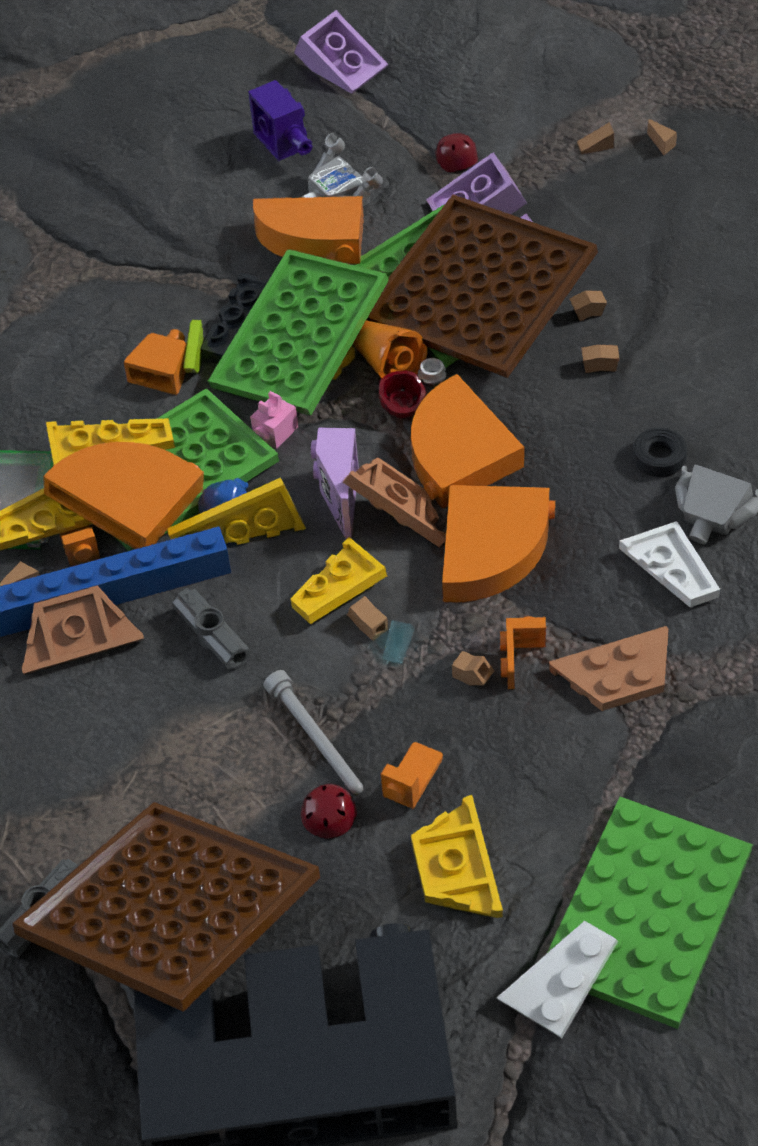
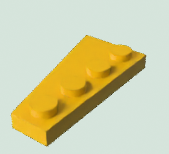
(77, 436)
(247, 516)
(36, 519)

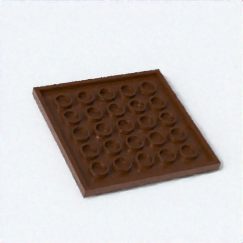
(482, 284)
(167, 904)

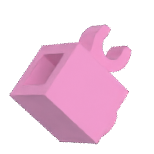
(274, 420)

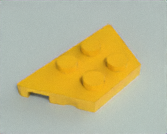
(456, 863)

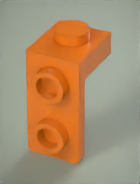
(80, 545)
(520, 633)
(412, 776)

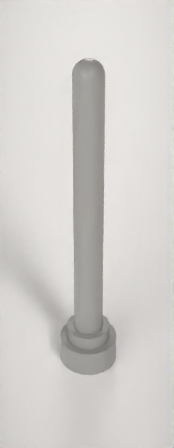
(280, 687)

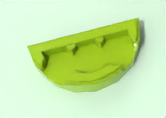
(193, 354)

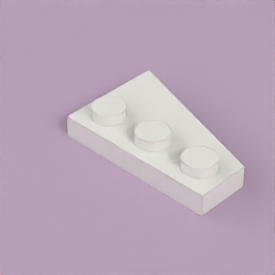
(673, 562)
(561, 979)

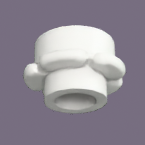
(432, 371)

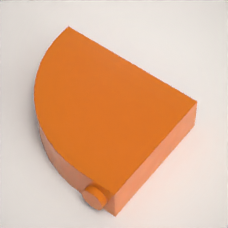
(311, 226)
(460, 441)
(125, 489)
(493, 538)

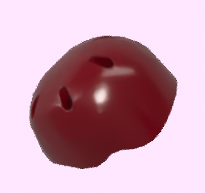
(456, 152)
(401, 402)
(325, 806)

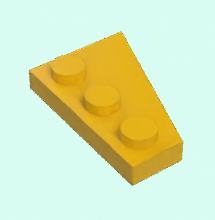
(341, 580)

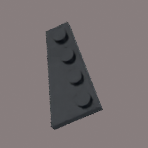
(232, 316)

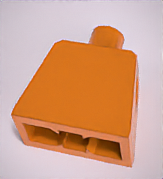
(158, 362)

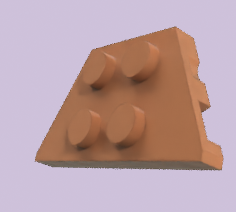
(398, 496)
(75, 628)
(618, 670)

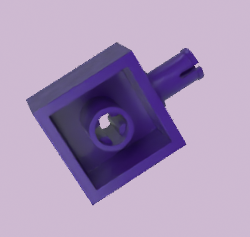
(278, 121)

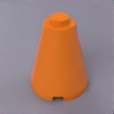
(390, 348)

